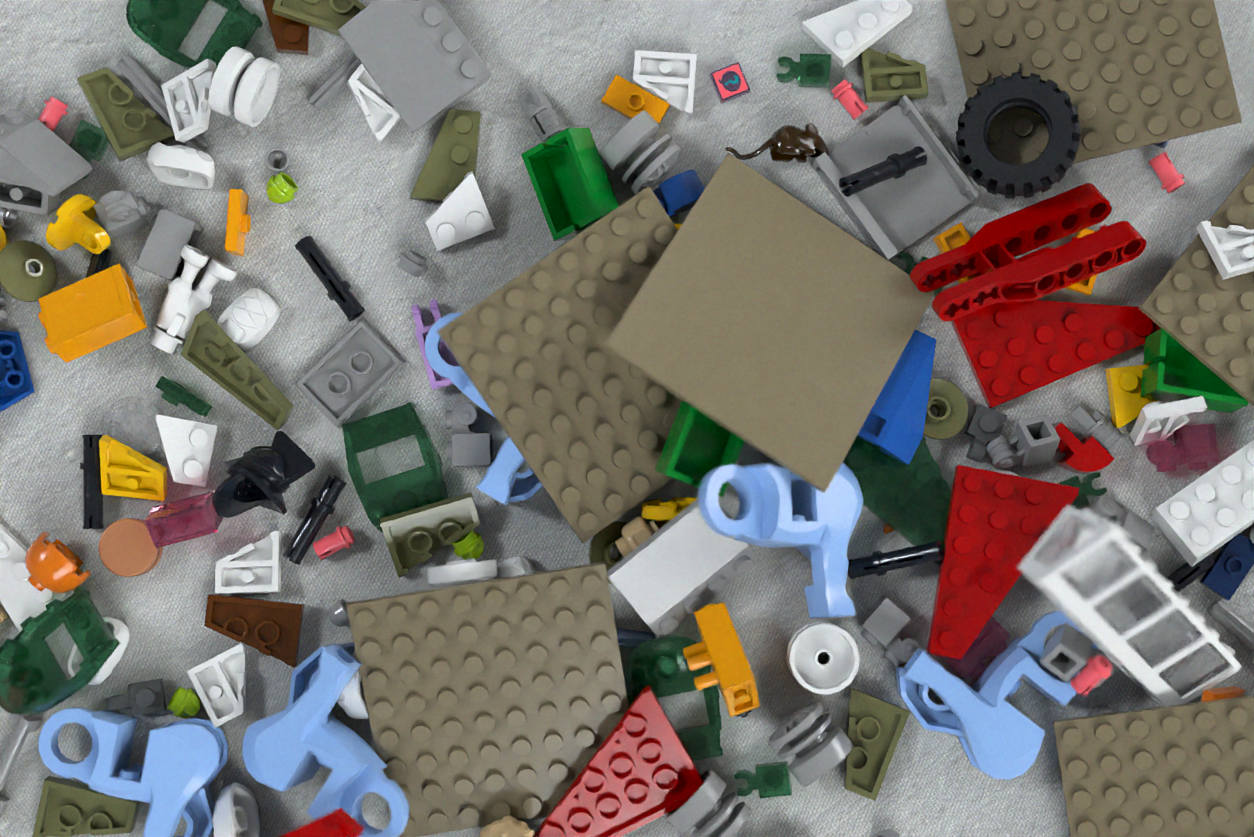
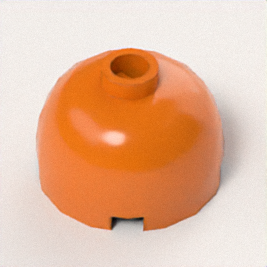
(53, 566)

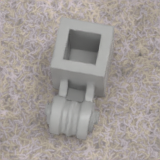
(121, 212)
(1031, 444)
(466, 447)
(1129, 521)
(883, 625)
(1069, 652)

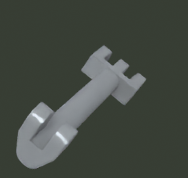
(24, 726)

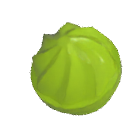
(281, 188)
(469, 546)
(184, 703)

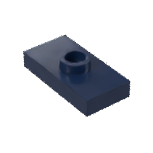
(1230, 567)

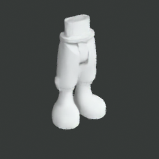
(184, 303)

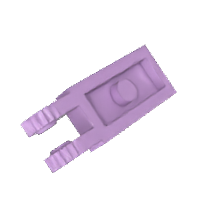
(435, 379)

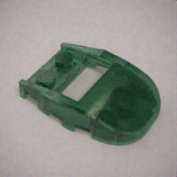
(167, 23)
(404, 490)
(666, 670)
(30, 672)

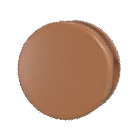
(128, 548)

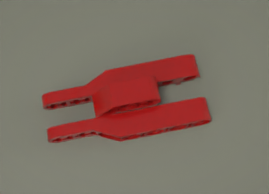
(1037, 273)

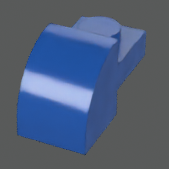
(679, 192)

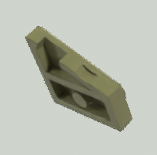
(891, 77)

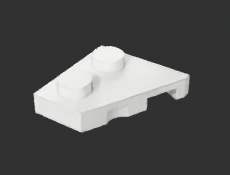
(251, 569)

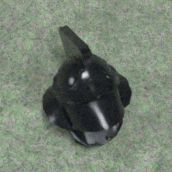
(261, 477)

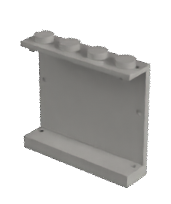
(904, 208)

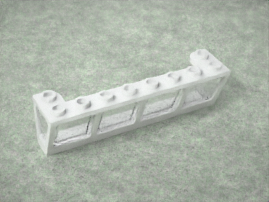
(1127, 608)

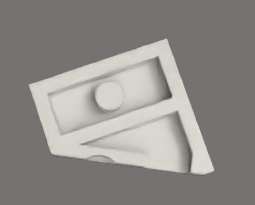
(667, 77)
(188, 100)
(373, 104)
(460, 215)
(1229, 248)
(1160, 420)
(187, 448)
(222, 684)

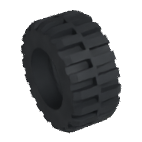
(1009, 94)

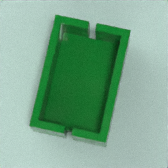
(570, 182)
(1179, 376)
(696, 447)

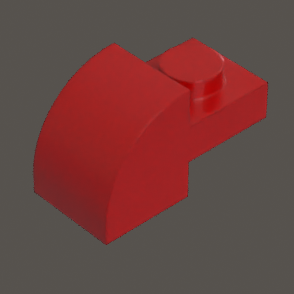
(1081, 455)

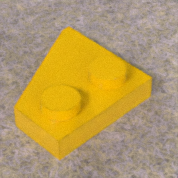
(1125, 393)
(130, 472)

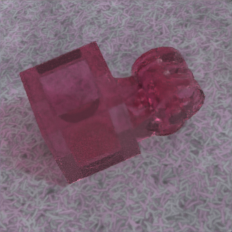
(1193, 446)

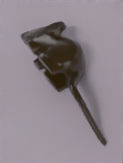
(790, 143)

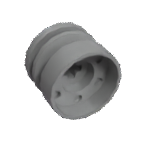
(640, 152)
(814, 748)
(709, 812)

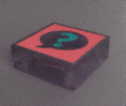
(730, 82)

